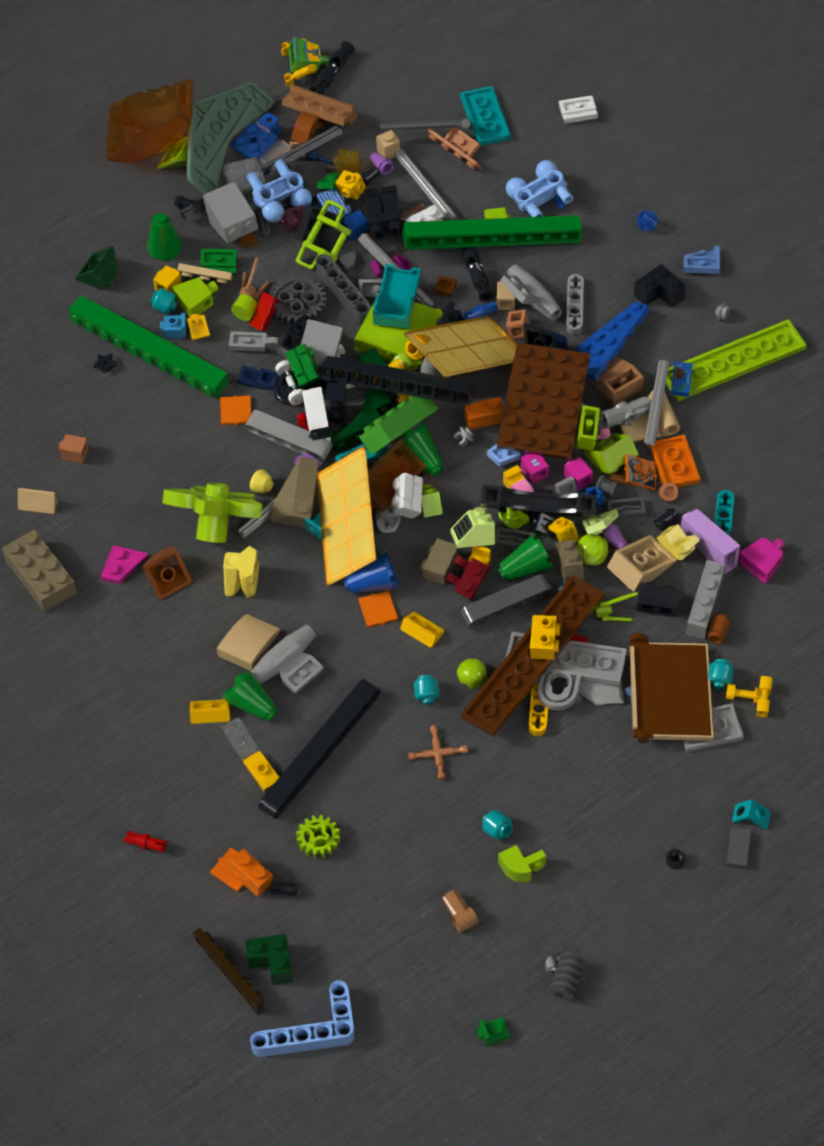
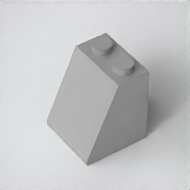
(230, 212)

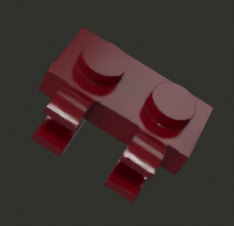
(471, 579)

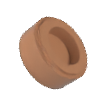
(668, 492)

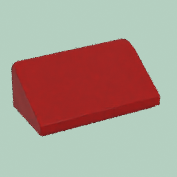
(264, 312)

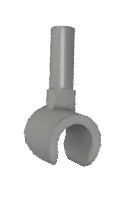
(551, 963)

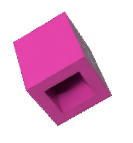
(534, 467)
(579, 471)

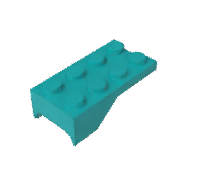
(396, 297)

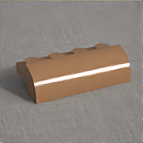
(320, 105)

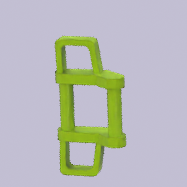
(320, 219)

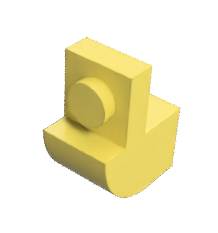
(677, 542)

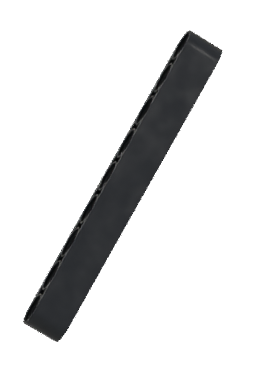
(396, 380)
(319, 749)

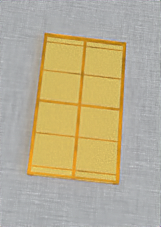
(464, 345)
(346, 516)

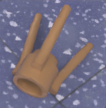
(249, 289)

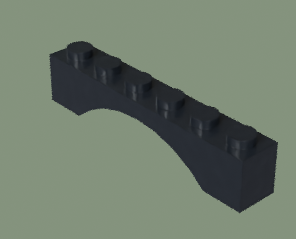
(559, 504)

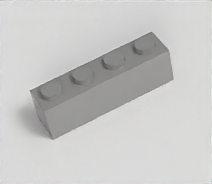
(705, 599)

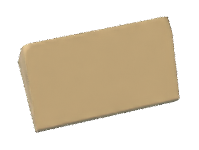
(36, 500)

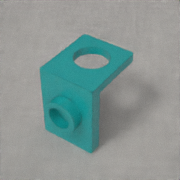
(314, 526)
(753, 812)

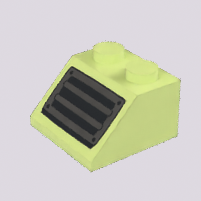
(474, 529)

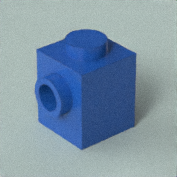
(357, 224)

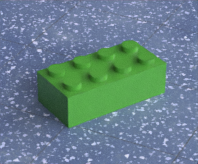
(396, 422)

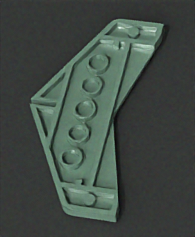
(212, 127)

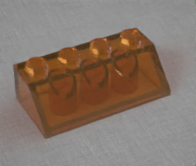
(390, 465)

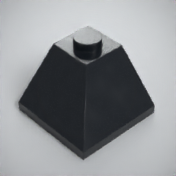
(543, 337)

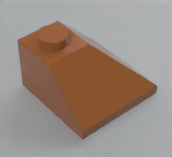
(166, 572)

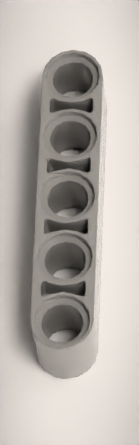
(287, 435)

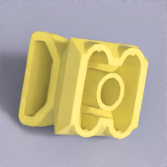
(241, 572)

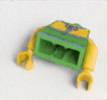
(304, 59)

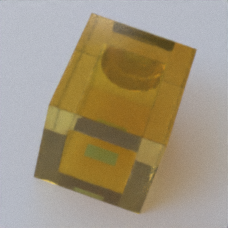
(347, 160)

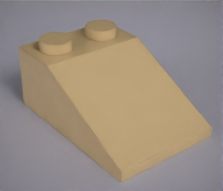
(640, 562)

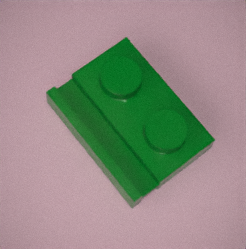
(219, 259)

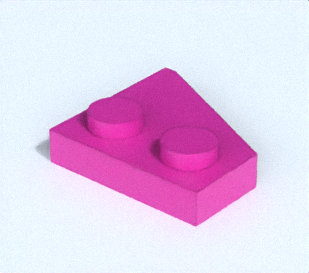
(121, 563)

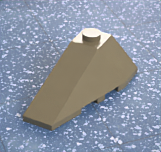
(297, 494)

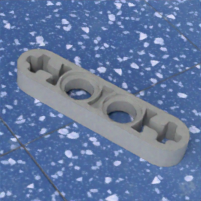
(574, 304)

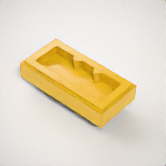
(261, 770)

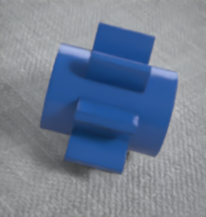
(647, 220)
(595, 491)

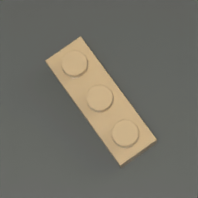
(205, 273)

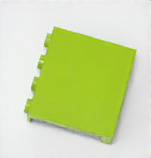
(391, 340)

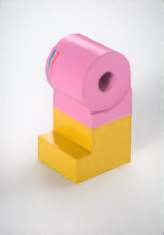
(515, 480)

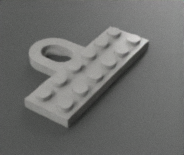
(577, 663)

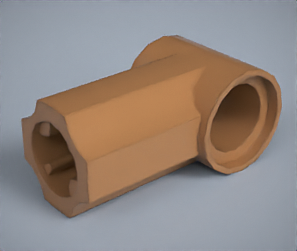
(462, 915)

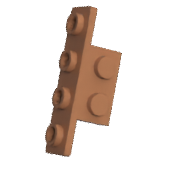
(459, 143)

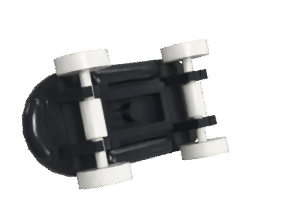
(287, 388)

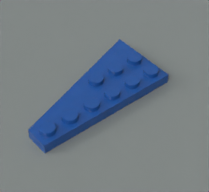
(611, 338)

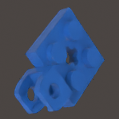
(262, 133)

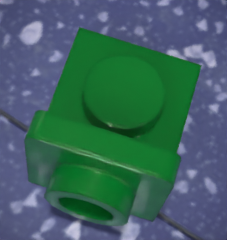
(492, 1031)

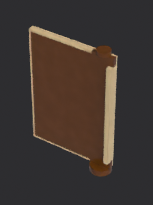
(669, 690)

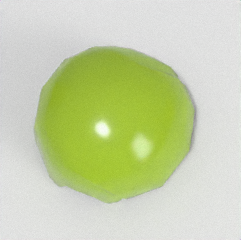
(472, 673)

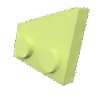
(597, 523)

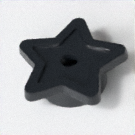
(105, 367)

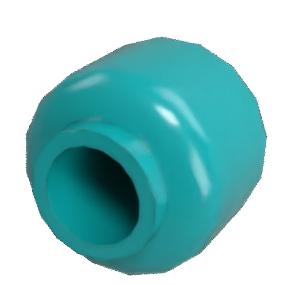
(164, 301)
(720, 673)
(426, 689)
(497, 825)

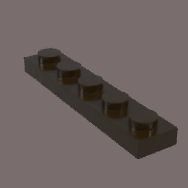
(229, 970)

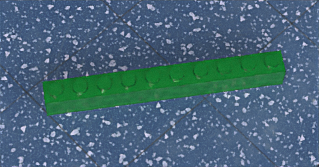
(492, 232)
(148, 347)

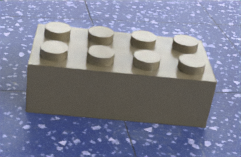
(39, 570)

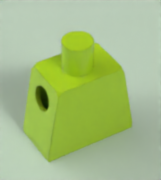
(195, 295)

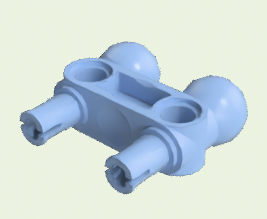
(278, 190)
(539, 191)

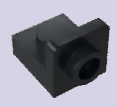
(540, 522)

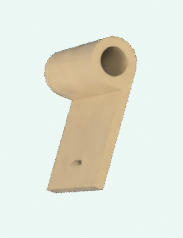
(667, 425)

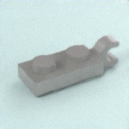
(252, 341)

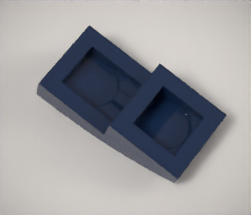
(257, 379)

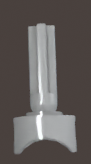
(389, 518)

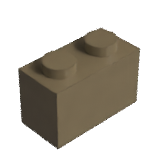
(569, 560)
(439, 561)

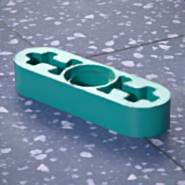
(722, 508)

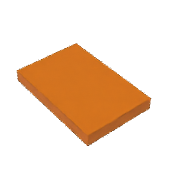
(675, 461)

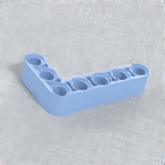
(312, 1031)

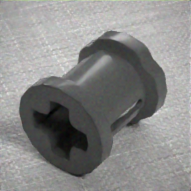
(607, 486)

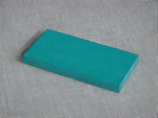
(485, 116)

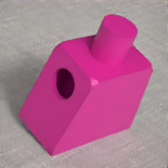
(762, 558)

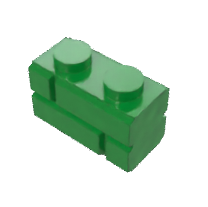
(303, 365)

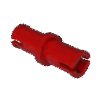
(145, 841)

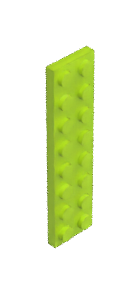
(741, 357)

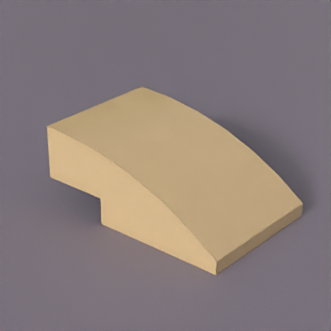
(247, 642)

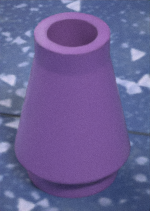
(382, 163)
(614, 536)

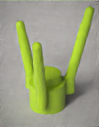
(604, 609)

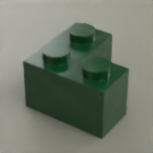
(270, 952)

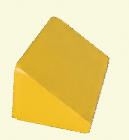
(422, 629)
(209, 711)

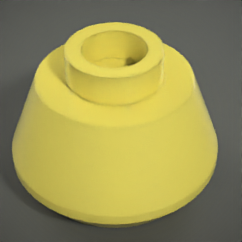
(261, 482)

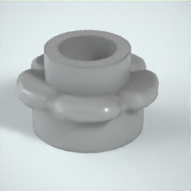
(722, 312)

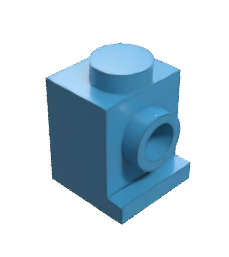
(174, 326)

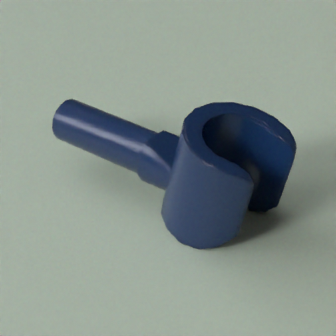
(314, 156)

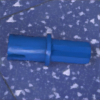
(480, 311)

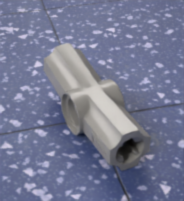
(625, 412)

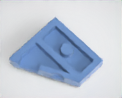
(703, 262)

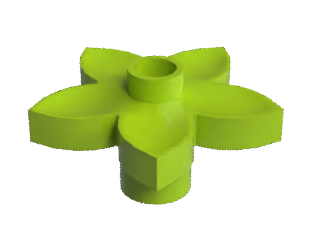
(214, 506)

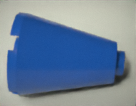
(373, 577)

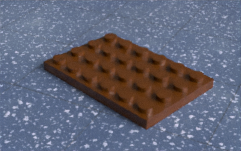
(543, 401)

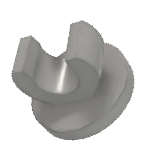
(467, 435)

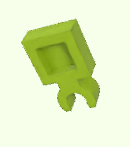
(514, 519)

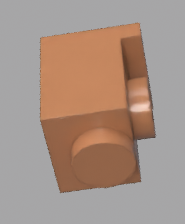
(515, 323)

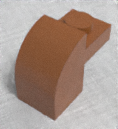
(306, 127)

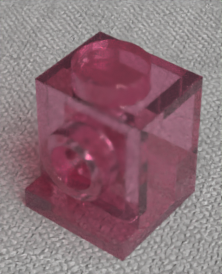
(290, 216)

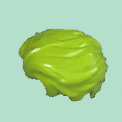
(593, 549)

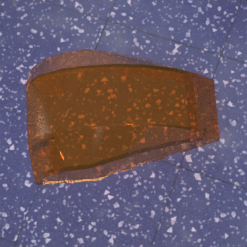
(149, 122)

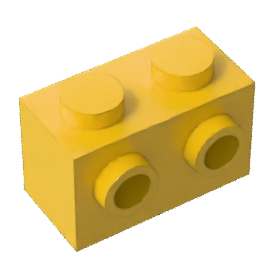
(543, 637)

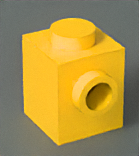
(167, 278)

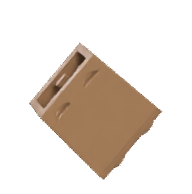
(619, 381)

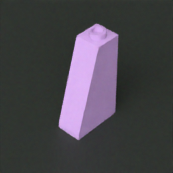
(713, 541)

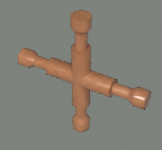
(437, 752)

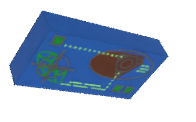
(681, 379)

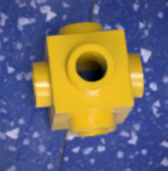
(350, 184)

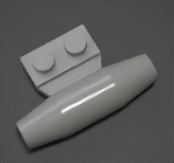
(531, 291)
(289, 661)

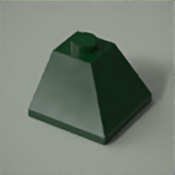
(99, 269)

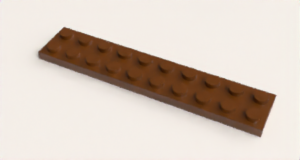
(518, 671)

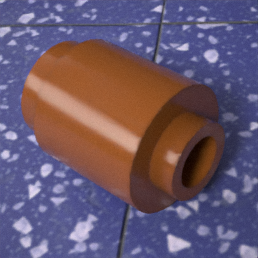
(718, 628)

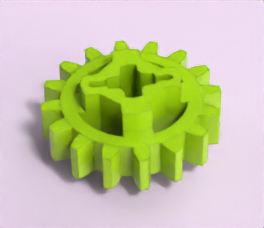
(318, 837)

